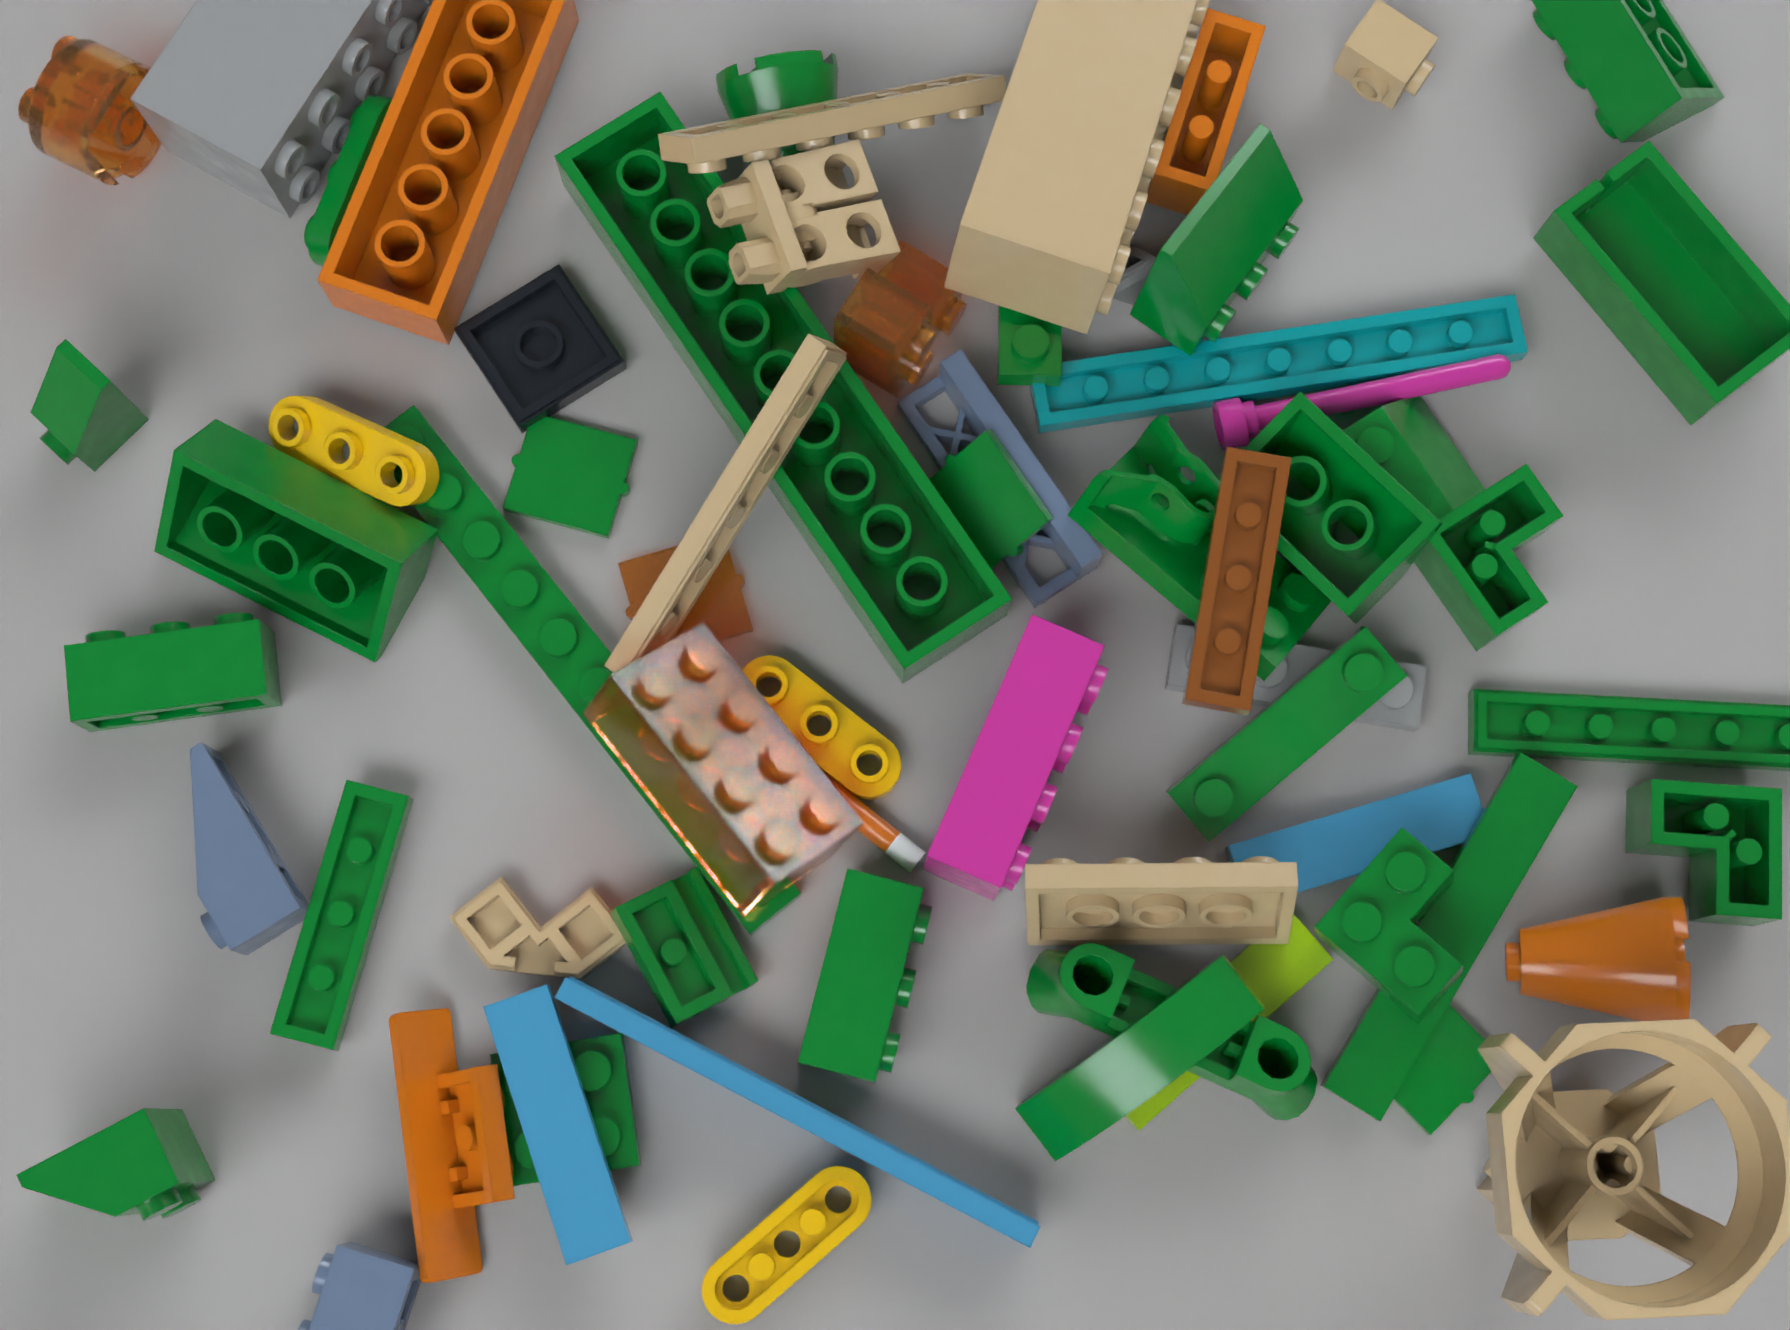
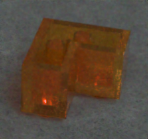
(896, 318)

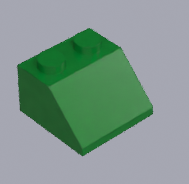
(1417, 454)
(130, 1168)

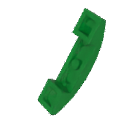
(1141, 1059)

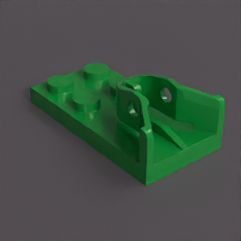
(1163, 532)

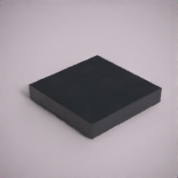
(540, 348)

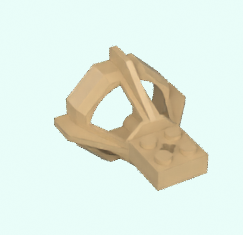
(1590, 1168)

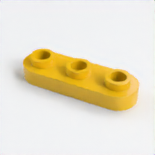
(372, 456)
(843, 744)
(764, 1267)

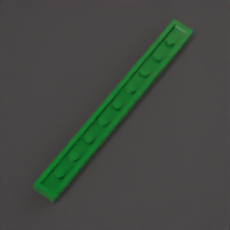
(532, 606)

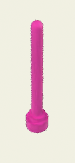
(1240, 421)

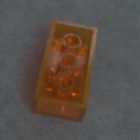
(722, 768)

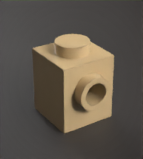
(1386, 56)

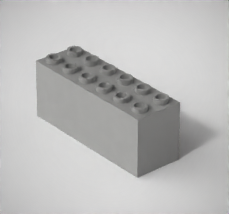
(271, 87)

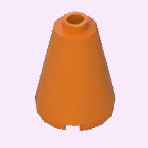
(1609, 961)

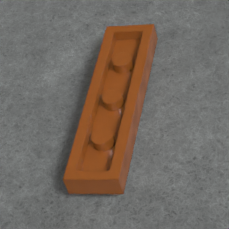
(1237, 581)

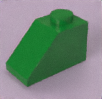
(83, 410)

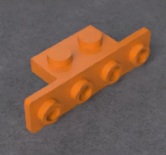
(450, 1142)

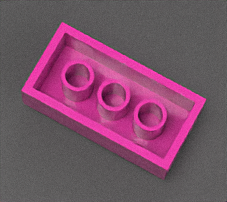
(1014, 754)

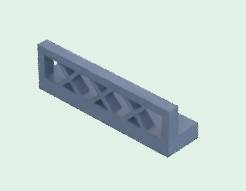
(982, 413)

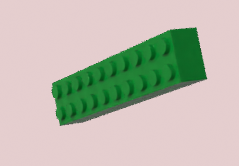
(848, 473)

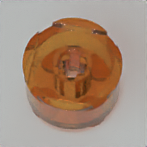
(85, 111)

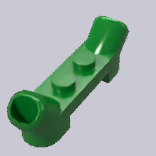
(1108, 995)

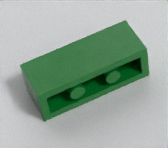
(172, 673)
(864, 977)

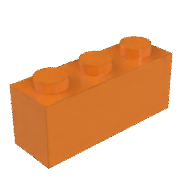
(1205, 111)

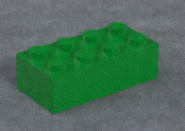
(1668, 282)

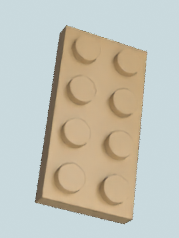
(1160, 902)

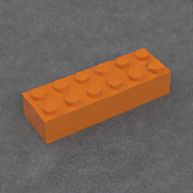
(446, 161)

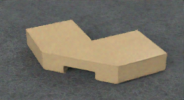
(513, 940)

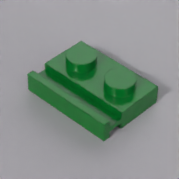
(684, 947)

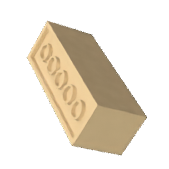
(1073, 156)

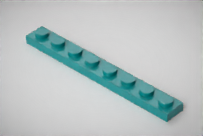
(1277, 363)

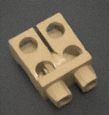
(804, 219)

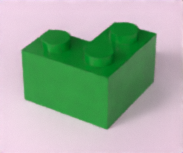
(1474, 559)
(1726, 834)
(1377, 927)

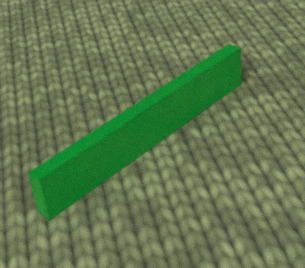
(1629, 729)
(1485, 880)

